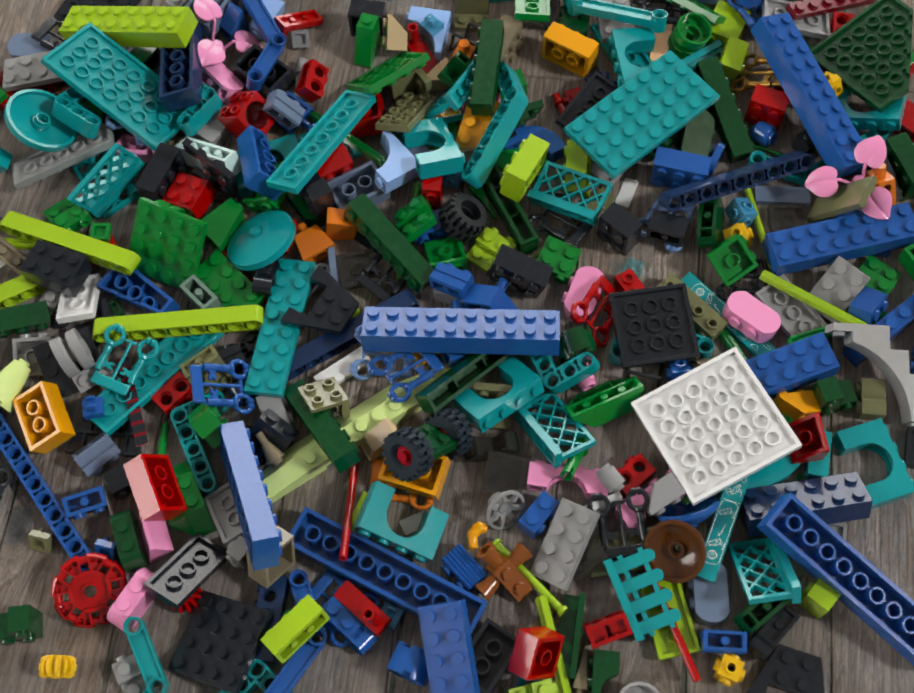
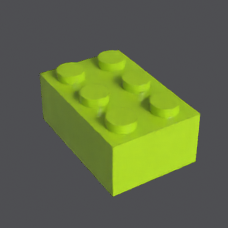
(523, 167)

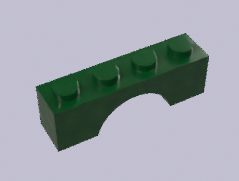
(604, 667)

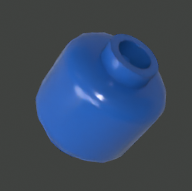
(763, 134)

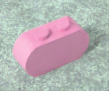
(222, 81)
(578, 289)
(751, 317)
(132, 600)

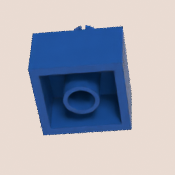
(488, 296)

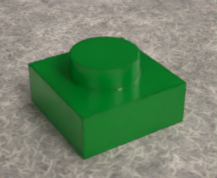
(101, 231)

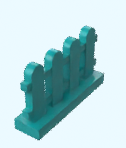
(647, 602)

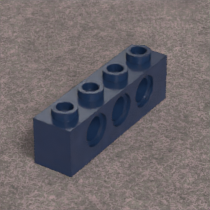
(277, 607)

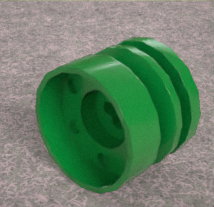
(689, 35)

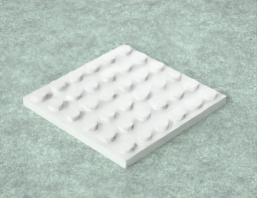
(715, 425)

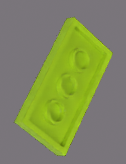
(663, 640)

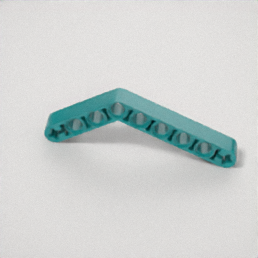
(499, 129)

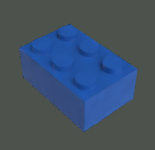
(678, 168)

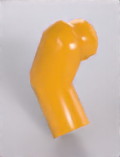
(473, 534)

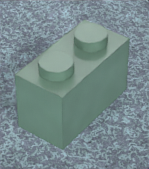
(199, 293)

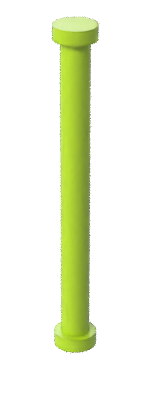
(561, 610)

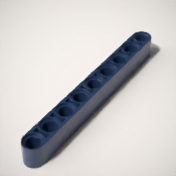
(729, 183)

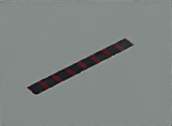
(135, 416)

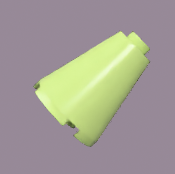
(12, 382)

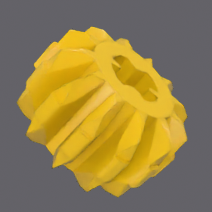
(57, 667)

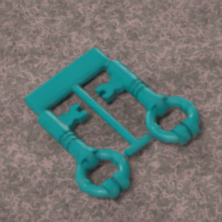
(110, 383)

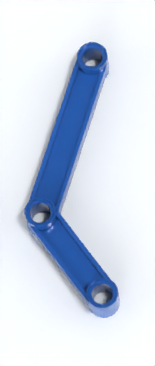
(273, 50)
(307, 653)

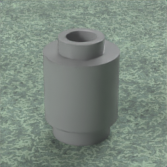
(610, 478)

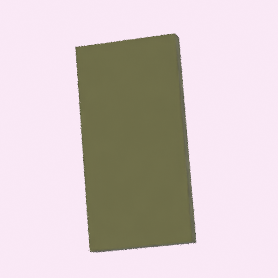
(406, 112)
(846, 199)

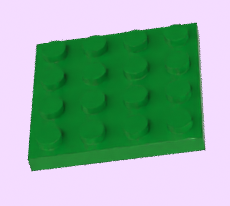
(388, 72)
(167, 242)

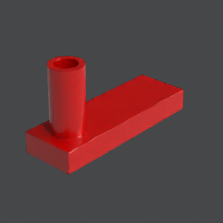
(298, 21)
(416, 44)
(362, 608)

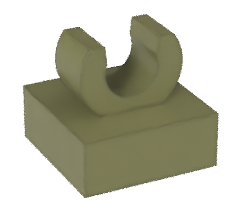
(41, 540)

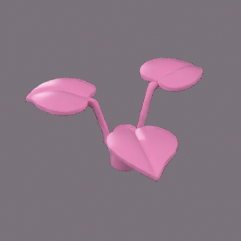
(212, 51)
(867, 152)

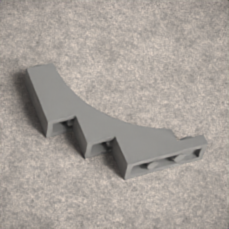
(874, 343)

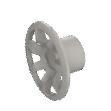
(503, 507)

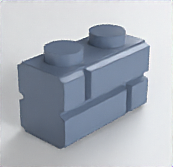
(284, 109)
(96, 454)

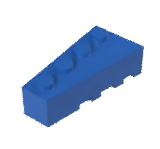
(257, 161)
(137, 291)

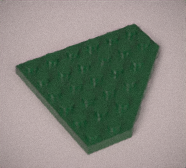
(872, 53)

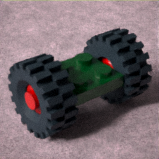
(411, 450)

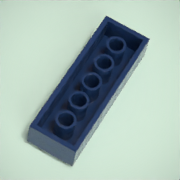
(181, 74)
(830, 497)

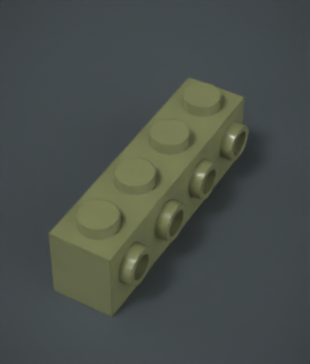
(705, 319)

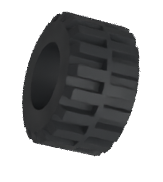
(463, 217)

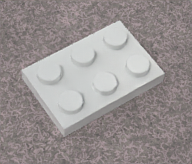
(81, 307)

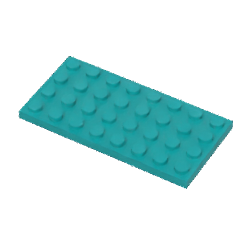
(114, 84)
(641, 114)

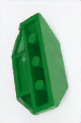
(605, 401)
(197, 517)

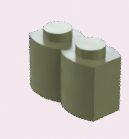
(871, 398)

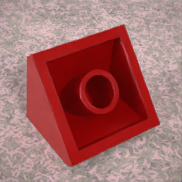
(812, 437)

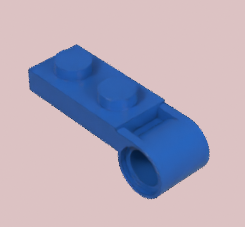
(349, 626)

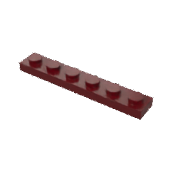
(810, 8)

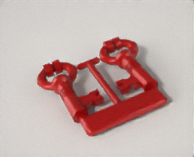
(604, 284)

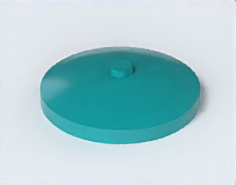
(32, 123)
(261, 240)

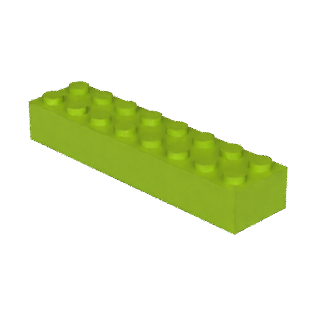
(135, 24)

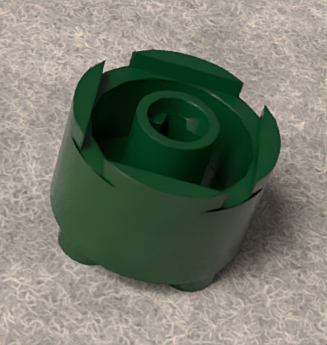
(576, 342)

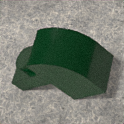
(454, 69)

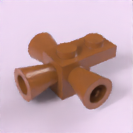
(504, 571)

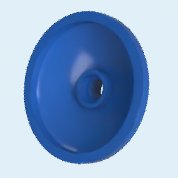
(690, 513)

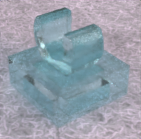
(635, 264)

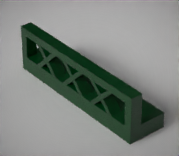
(571, 628)

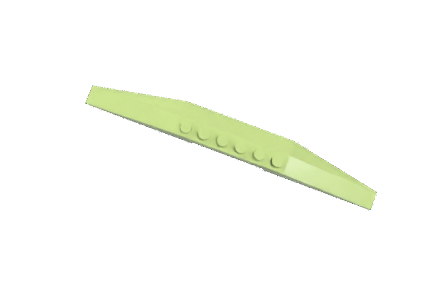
(307, 458)

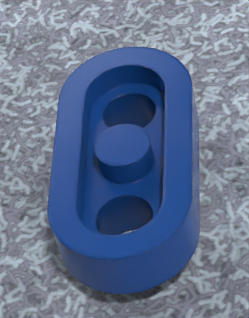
(716, 153)

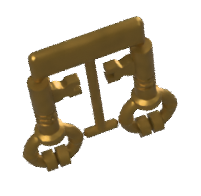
(751, 84)

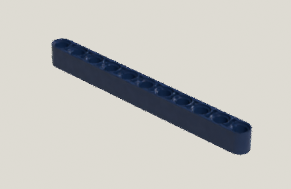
(330, 344)

